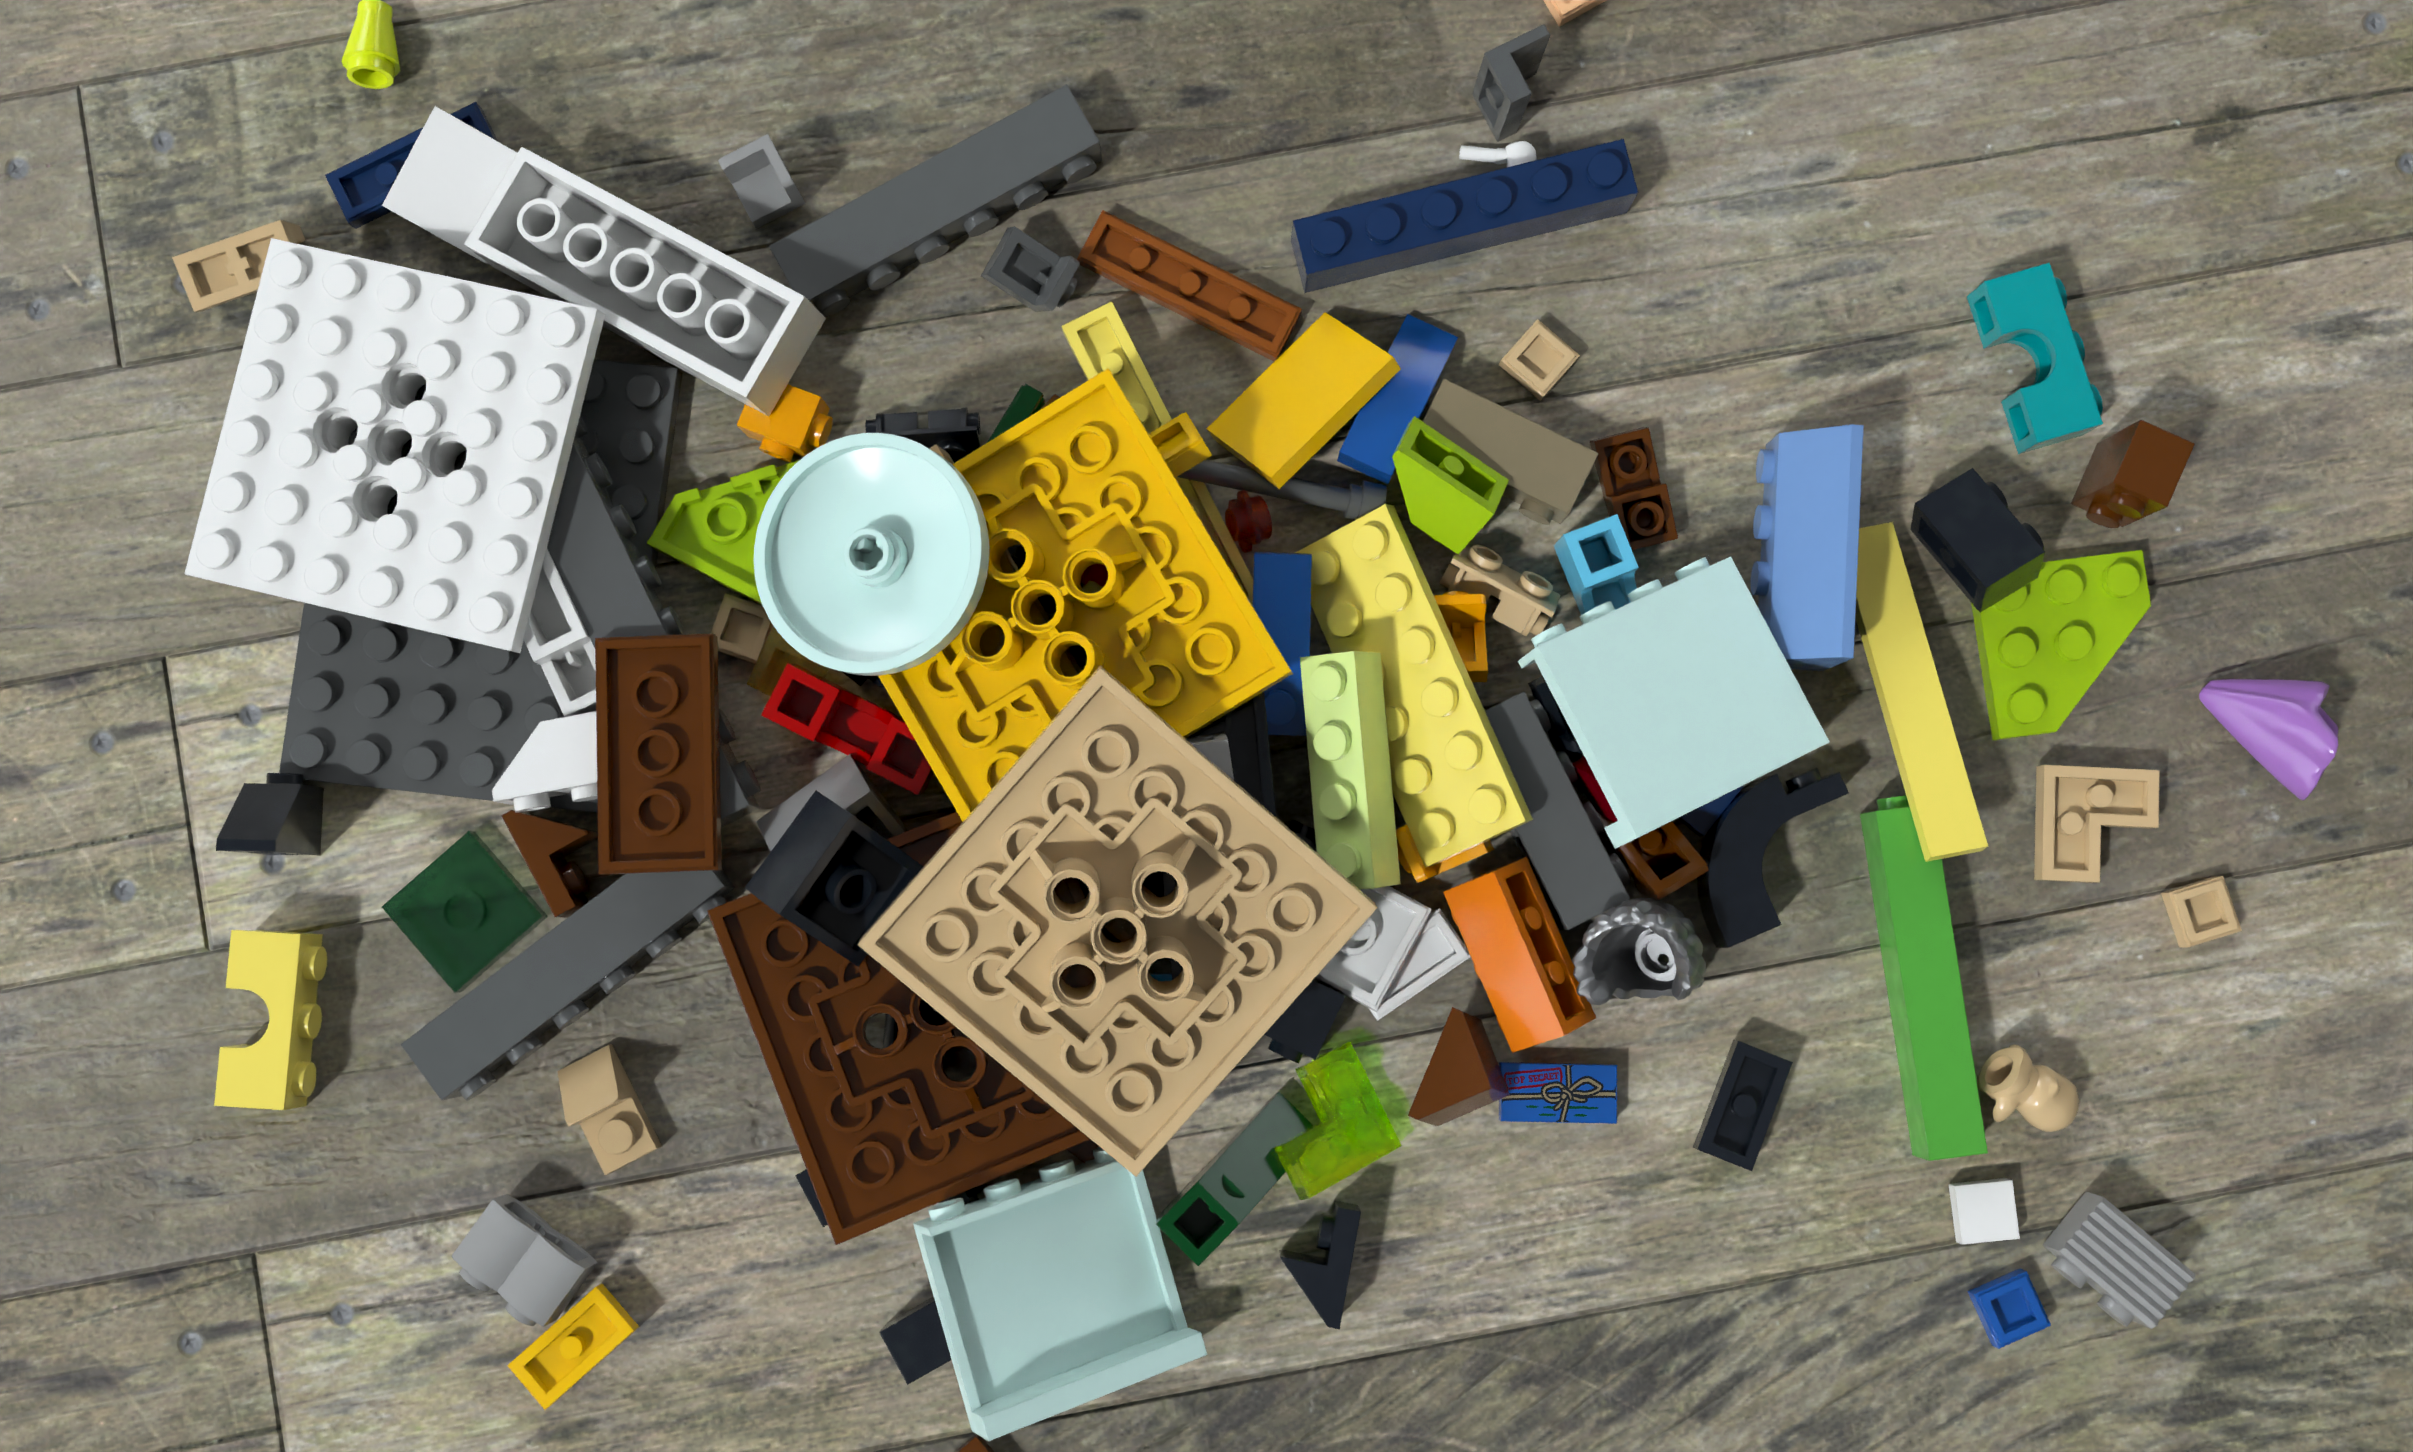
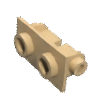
(1520, 594)

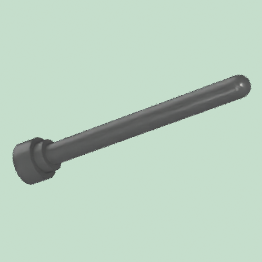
(1353, 501)

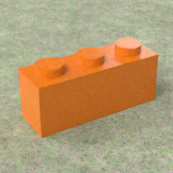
(1519, 955)

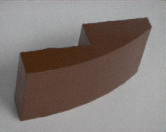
(1633, 487)

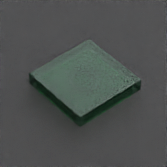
(464, 911)

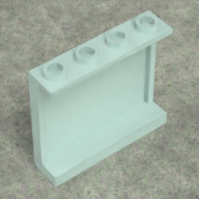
(1676, 696)
(1053, 1292)

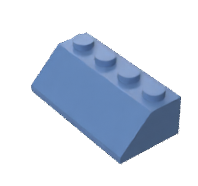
(1810, 543)

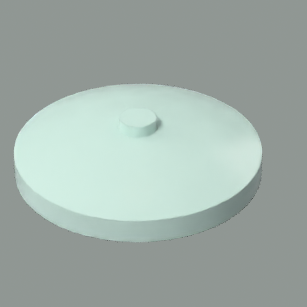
(871, 554)

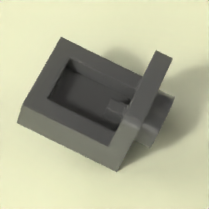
(1031, 272)

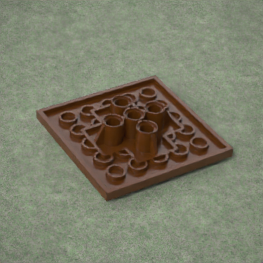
(875, 1123)

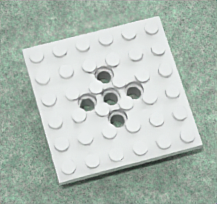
(347, 349)

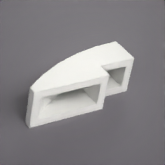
(561, 643)

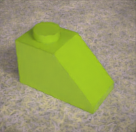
(1445, 486)

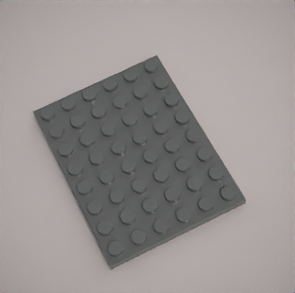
(445, 712)

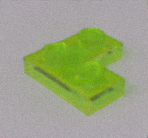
(1350, 1128)

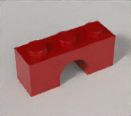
(850, 725)

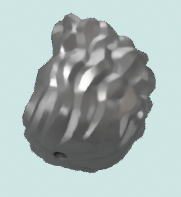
(1626, 951)

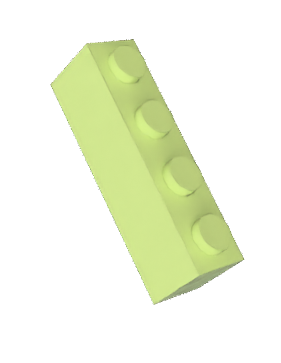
(1350, 766)

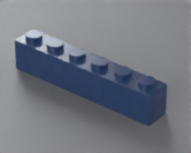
(1463, 215)

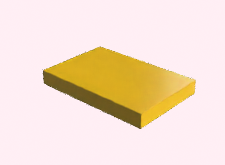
(1303, 399)

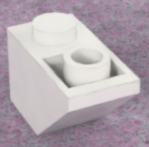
(552, 763)

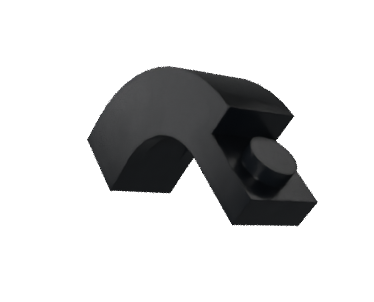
(1733, 889)

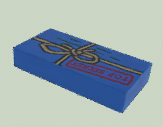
(1559, 1092)

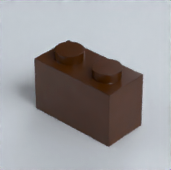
(2132, 475)

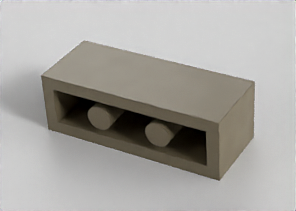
(1539, 463)

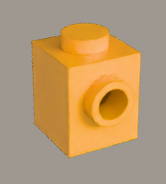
(792, 428)

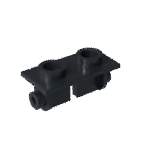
(951, 429)

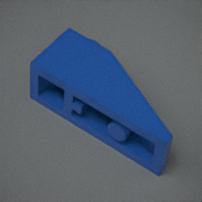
(1284, 607)

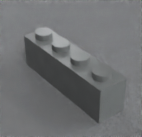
(1563, 836)

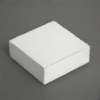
(1984, 1211)

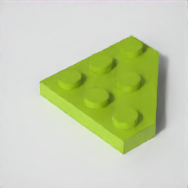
(718, 527)
(2056, 638)

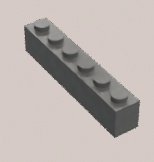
(939, 202)
(557, 976)

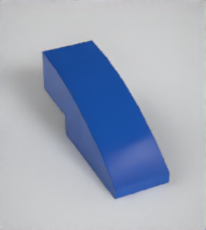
(1380, 423)

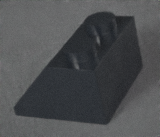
(832, 876)

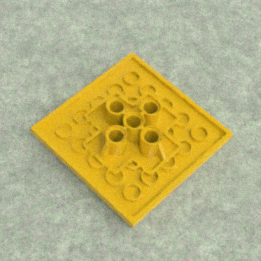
(1169, 623)

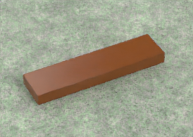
(1189, 286)

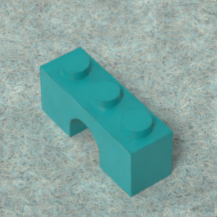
(2031, 313)

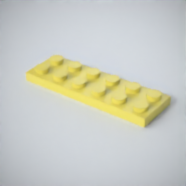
(1440, 741)

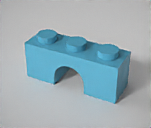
(1598, 564)

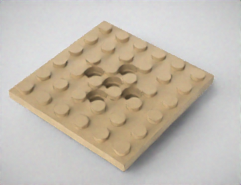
(1109, 803)

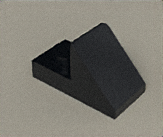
(1327, 1278)

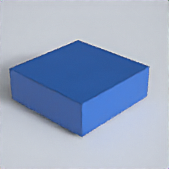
(2009, 1308)

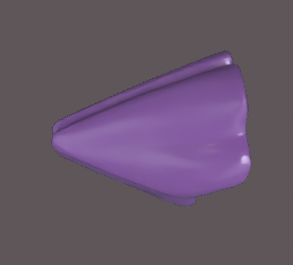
(2278, 726)

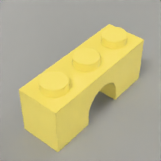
(285, 974)

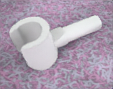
(1513, 154)

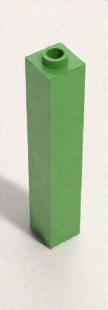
(1923, 987)

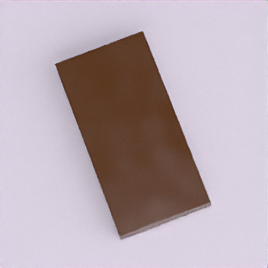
(658, 754)

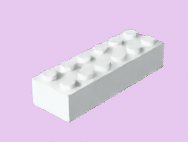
(647, 280)

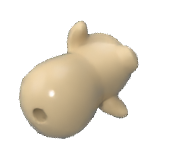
(2035, 1091)

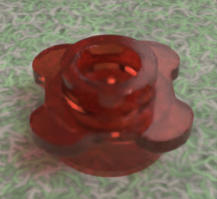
(1248, 520)

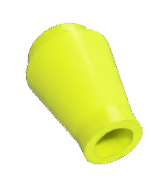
(372, 47)

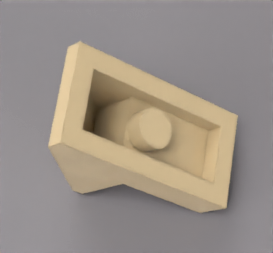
(607, 1108)

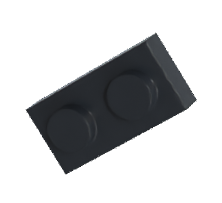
(1742, 1105)

